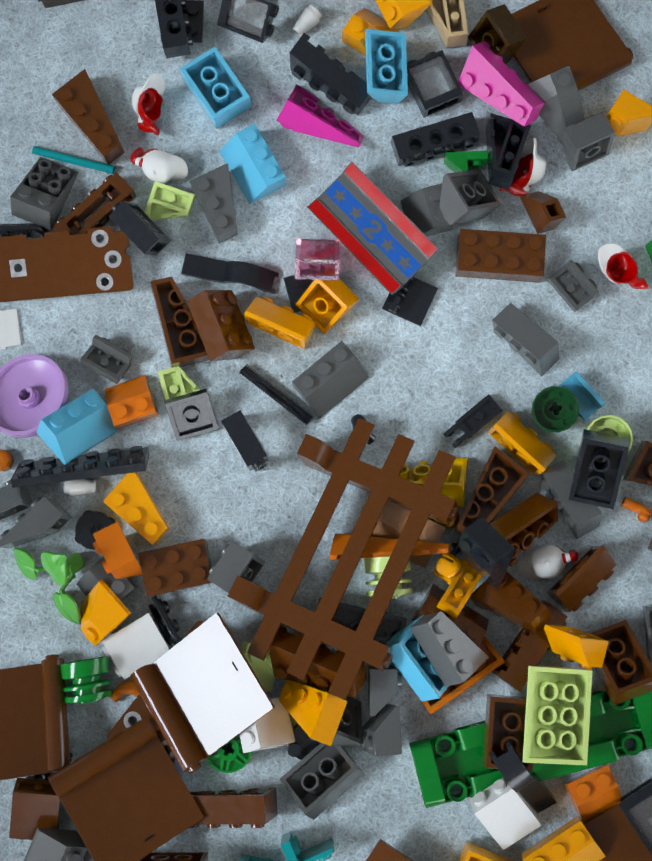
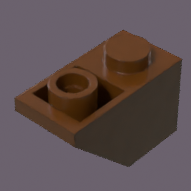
(543, 211)

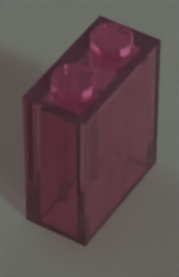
(317, 259)

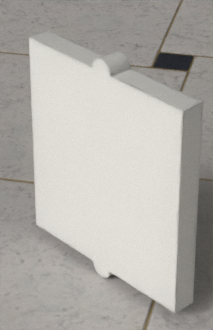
(9, 329)

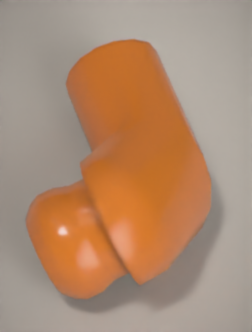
(643, 512)
(123, 688)

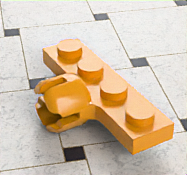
(461, 580)

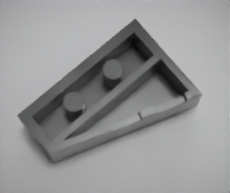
(448, 648)

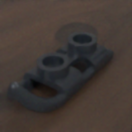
(21, 229)
(171, 625)

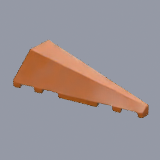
(384, 546)

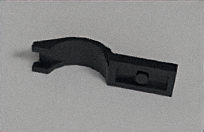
(229, 272)
(522, 780)

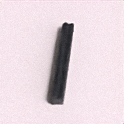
(276, 395)

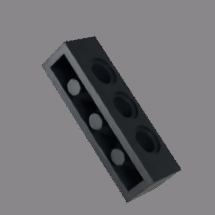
(174, 44)
(463, 125)

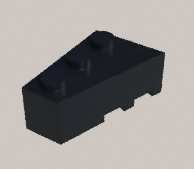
(504, 145)

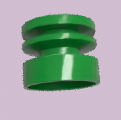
(86, 680)
(230, 761)

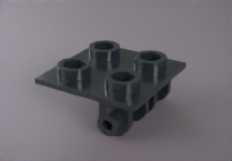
(411, 301)

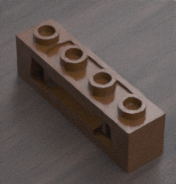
(112, 186)

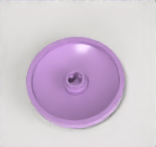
(29, 391)

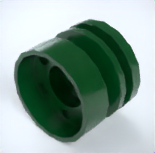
(547, 419)

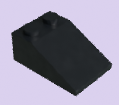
(599, 468)
(486, 551)

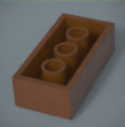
(500, 255)

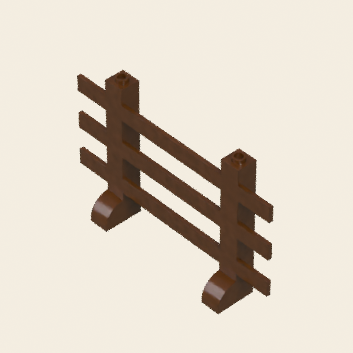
(318, 626)

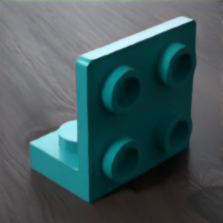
(291, 849)

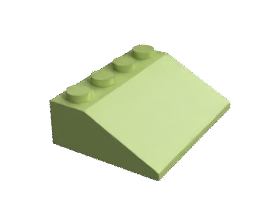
(557, 715)

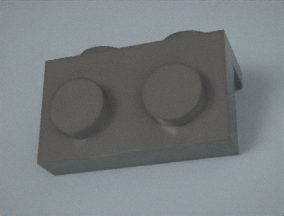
(573, 285)
(107, 359)

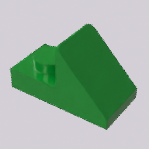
(461, 160)

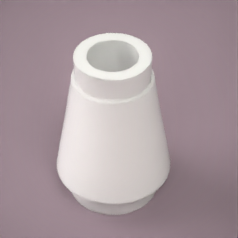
(307, 20)
(79, 487)

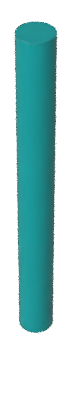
(73, 159)

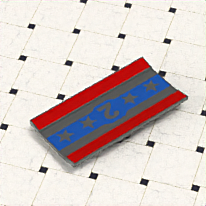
(373, 229)

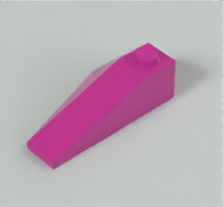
(305, 116)

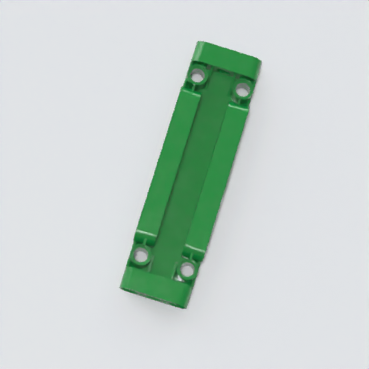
(463, 760)

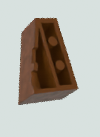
(513, 603)

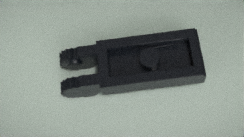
(474, 419)

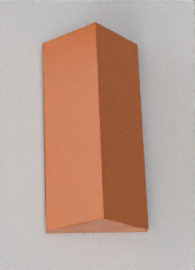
(452, 691)

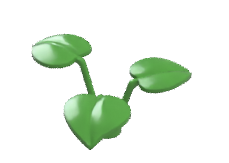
(59, 568)

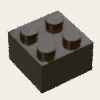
(500, 32)

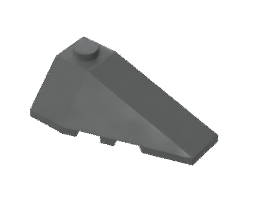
(561, 101)

